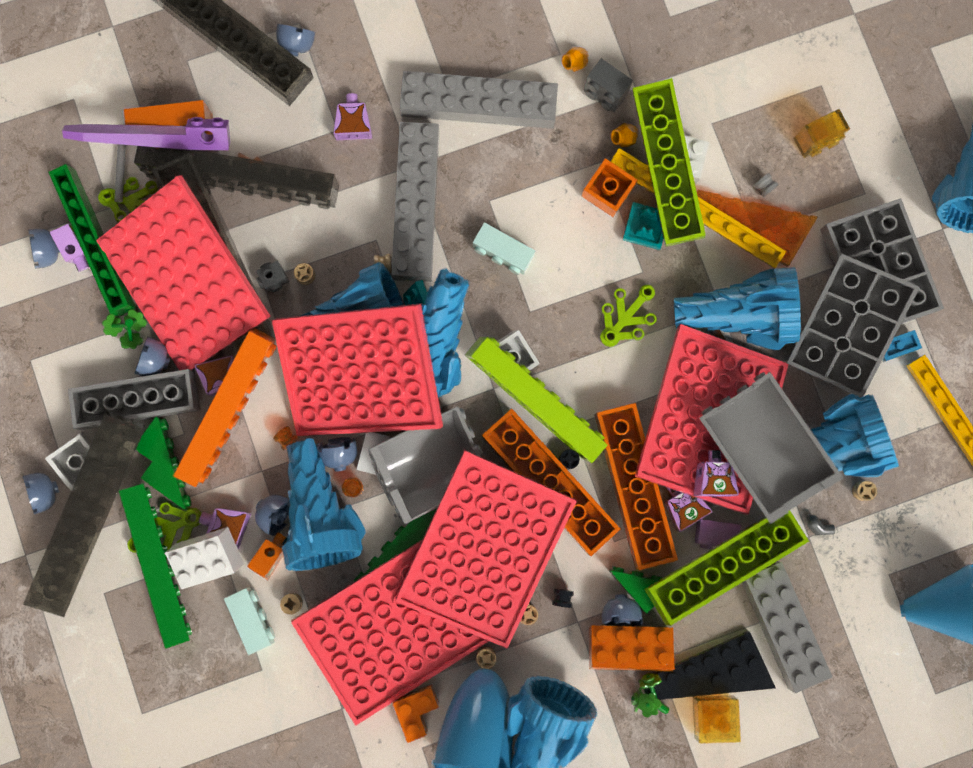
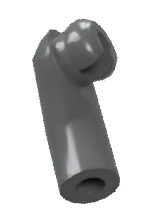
(818, 528)

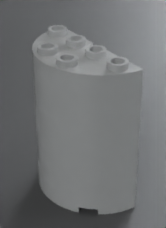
(420, 464)

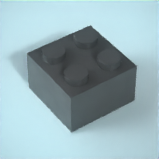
(607, 85)

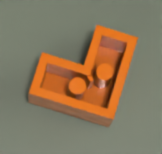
(410, 710)

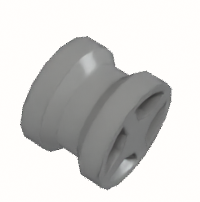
(766, 185)

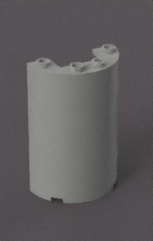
(770, 447)

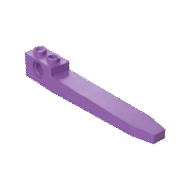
(175, 137)

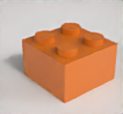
(609, 187)

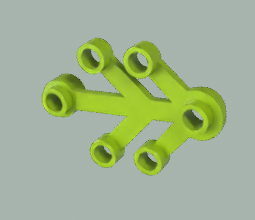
(131, 201)
(626, 318)
(170, 528)

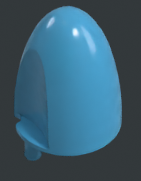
(476, 725)

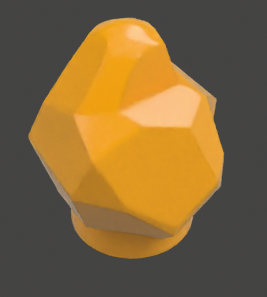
(575, 59)
(624, 135)

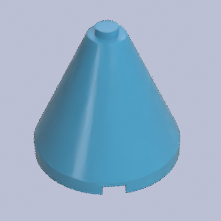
(945, 606)

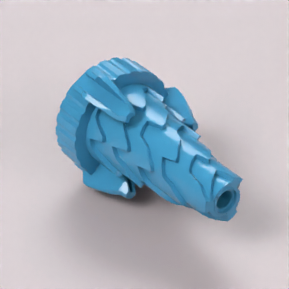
(955, 194)
(370, 291)
(759, 306)
(442, 324)
(856, 437)
(318, 529)
(550, 723)

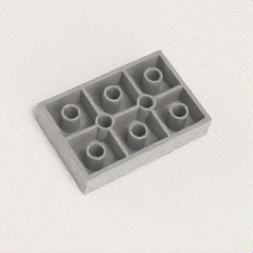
(887, 242)
(853, 325)

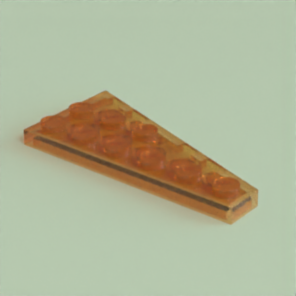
(777, 225)

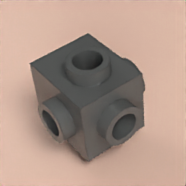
(272, 276)

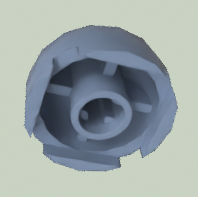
(294, 39)
(43, 248)
(152, 358)
(338, 452)
(40, 491)
(272, 513)
(621, 612)

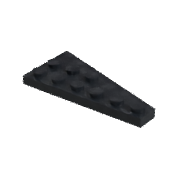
(718, 670)

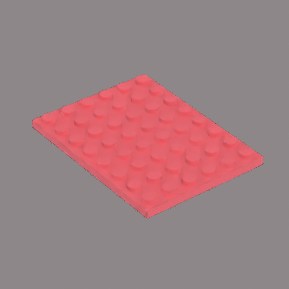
(182, 276)
(358, 371)
(698, 376)
(485, 549)
(375, 646)

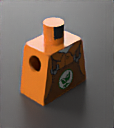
(266, 565)

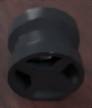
(569, 459)
(562, 598)

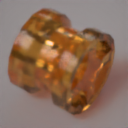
(285, 437)
(351, 485)

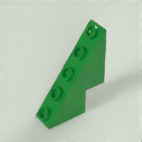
(158, 448)
(634, 585)

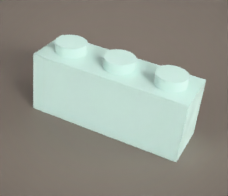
(503, 249)
(250, 620)

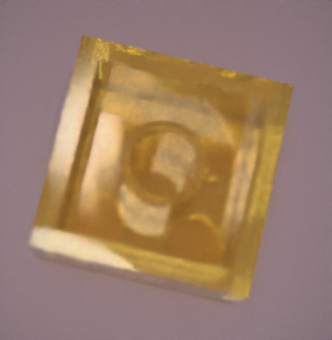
(822, 134)
(716, 719)

